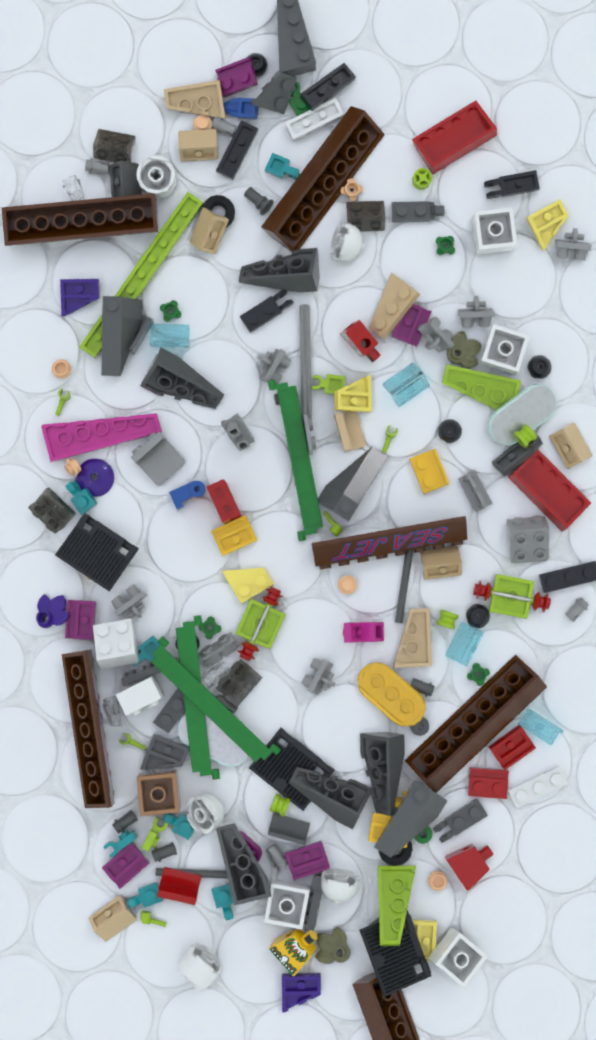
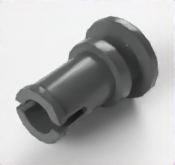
(261, 202)

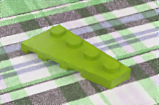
(481, 386)
(393, 900)

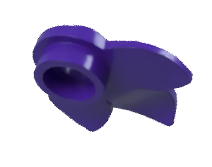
(53, 609)

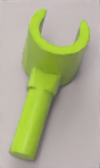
(62, 401)
(389, 437)
(336, 528)
(132, 742)
(146, 919)

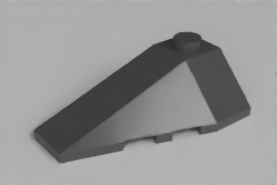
(289, 273)
(119, 327)
(174, 377)
(350, 486)
(384, 761)
(336, 797)
(414, 814)
(242, 868)

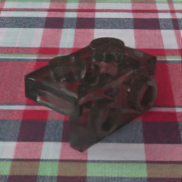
(113, 146)
(366, 215)
(52, 511)
(238, 682)

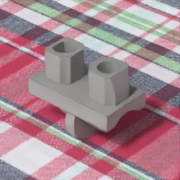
(564, 245)
(485, 314)
(436, 337)
(277, 358)
(238, 432)
(122, 606)
(322, 677)

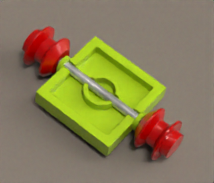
(511, 596)
(260, 624)

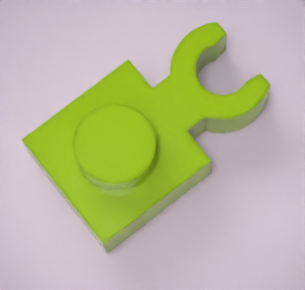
(331, 383)

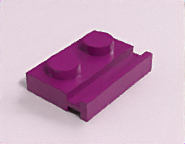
(237, 77)
(407, 328)
(80, 619)
(307, 860)
(125, 865)

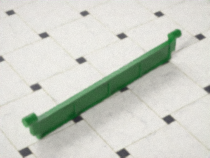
(299, 458)
(210, 704)
(194, 716)

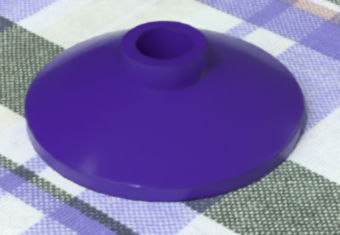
(104, 480)

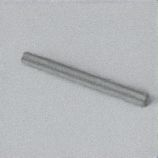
(305, 356)

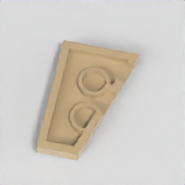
(197, 99)
(393, 305)
(415, 641)

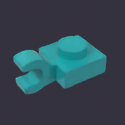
(279, 166)
(82, 499)
(147, 650)
(181, 825)
(125, 839)
(147, 896)
(223, 898)

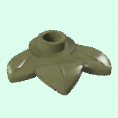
(466, 349)
(329, 946)

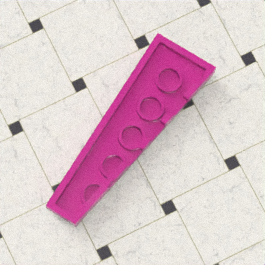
(81, 437)

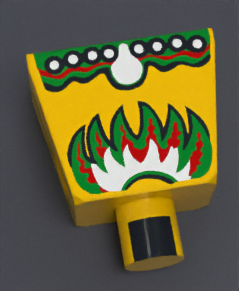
(294, 949)

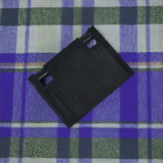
(96, 552)
(279, 768)
(395, 963)

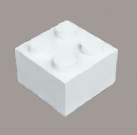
(494, 231)
(504, 349)
(115, 643)
(140, 695)
(286, 904)
(457, 957)

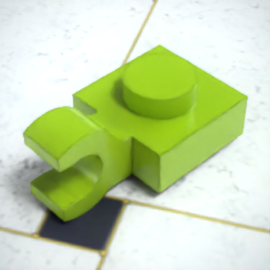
(152, 838)

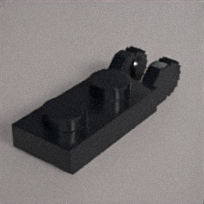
(513, 184)
(265, 311)

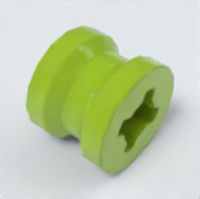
(424, 175)
(525, 436)
(447, 619)
(279, 805)

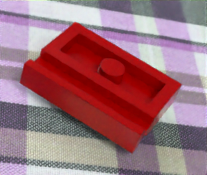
(512, 747)
(488, 783)

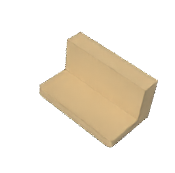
(198, 145)
(208, 231)
(349, 430)
(571, 445)
(441, 563)
(112, 919)

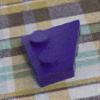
(77, 294)
(299, 988)

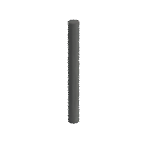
(404, 586)
(204, 873)

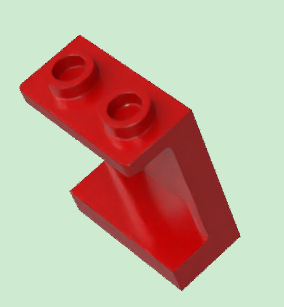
(224, 501)

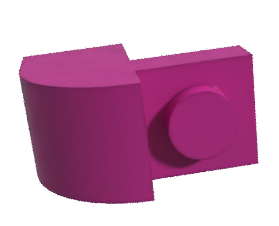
(363, 632)

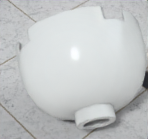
(346, 242)
(205, 813)
(339, 885)

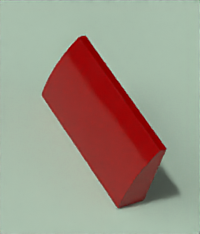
(454, 137)
(549, 490)

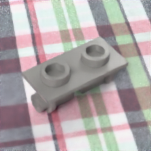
(475, 491)
(225, 644)

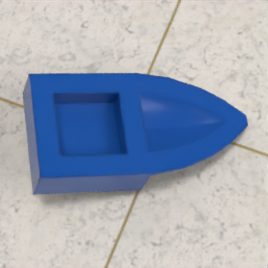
(241, 108)

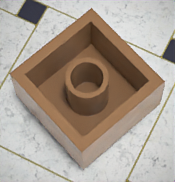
(158, 793)

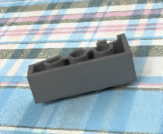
(293, 40)

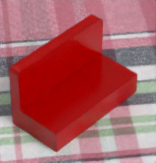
(179, 886)

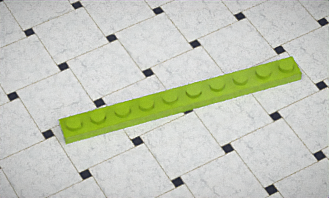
(148, 263)

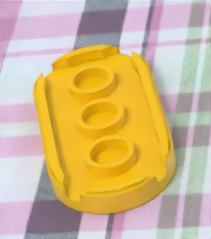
(391, 694)

